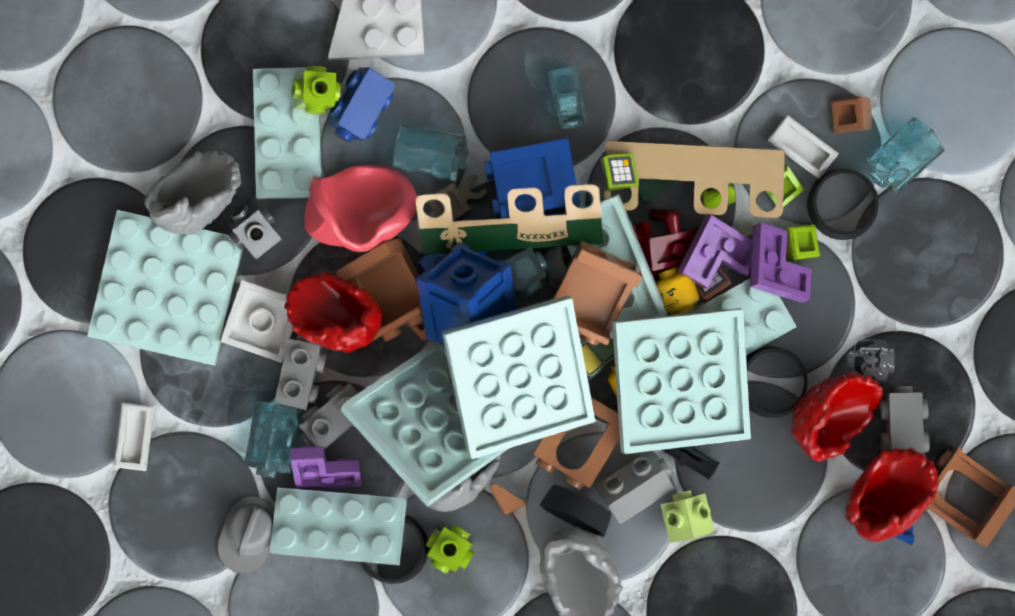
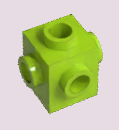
(308, 98)
(455, 536)

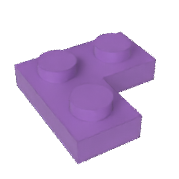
(715, 244)
(770, 269)
(314, 472)

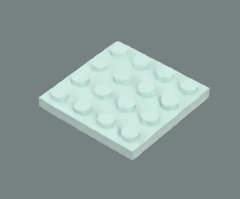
(165, 289)
(519, 376)
(681, 380)
(417, 424)

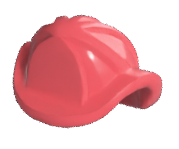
(359, 207)

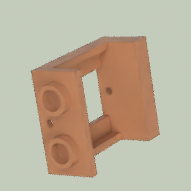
(589, 471)
(982, 533)

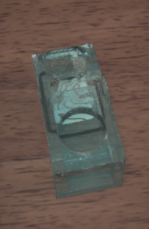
(567, 97)

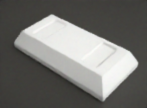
(803, 146)
(134, 436)

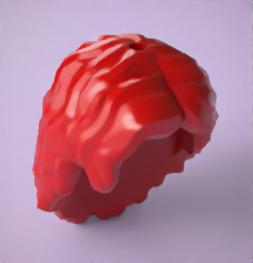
(332, 312)
(834, 414)
(891, 494)

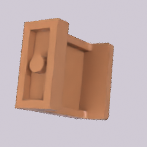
(392, 282)
(599, 290)

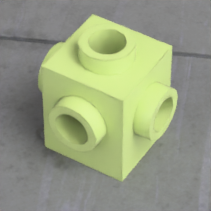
(687, 516)

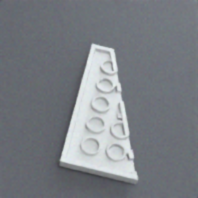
(378, 29)

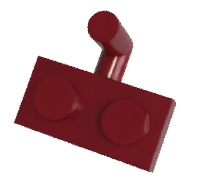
(668, 248)

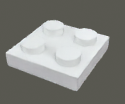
(258, 322)

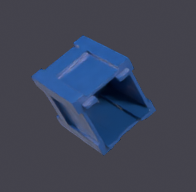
(538, 166)
(464, 291)

